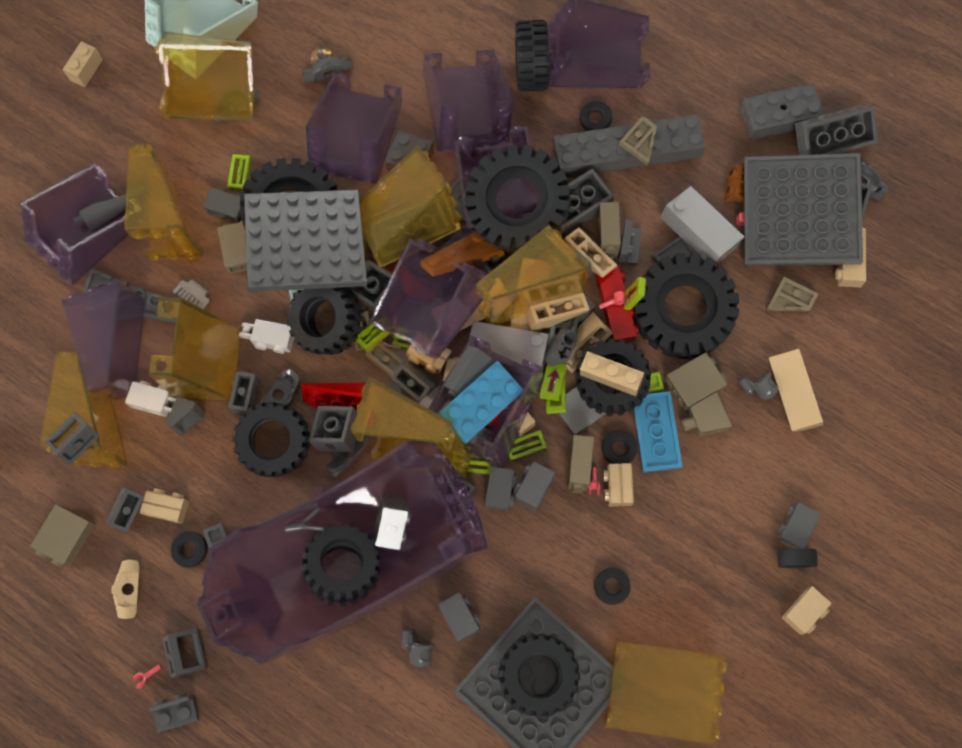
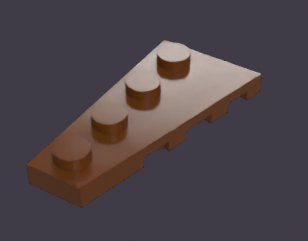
(465, 250)

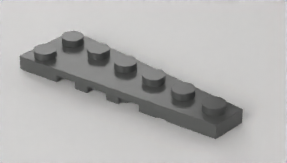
(99, 279)

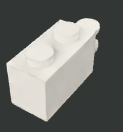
(268, 335)
(149, 398)

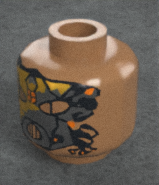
(320, 53)

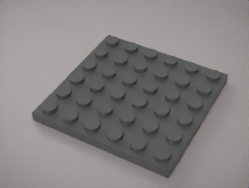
(803, 210)
(304, 240)
(539, 677)

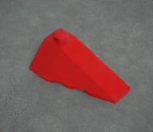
(333, 394)

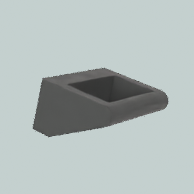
(186, 414)
(76, 442)
(173, 655)

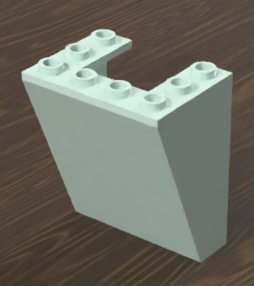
(198, 17)

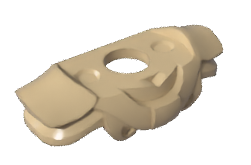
(126, 604)

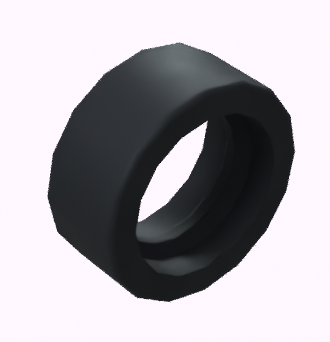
(797, 558)

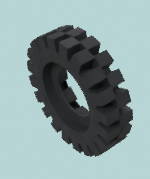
(507, 165)
(286, 177)
(691, 339)

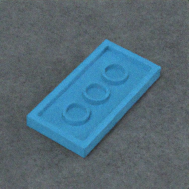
(481, 401)
(657, 433)

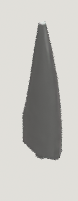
(101, 212)

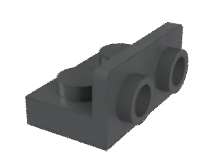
(630, 243)
(174, 713)

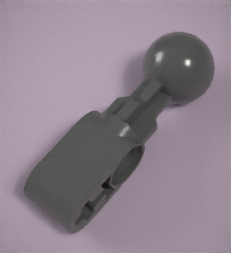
(565, 341)

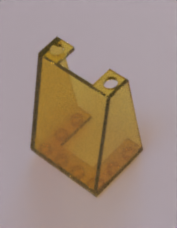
(205, 77)
(407, 206)
(156, 208)
(532, 275)
(202, 353)
(70, 395)
(399, 419)
(666, 692)

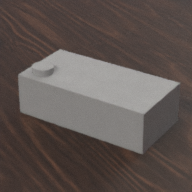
(701, 226)
(513, 342)

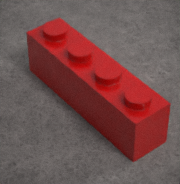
(617, 318)

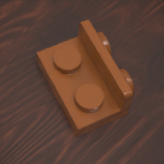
(735, 184)

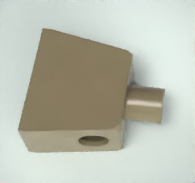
(707, 417)

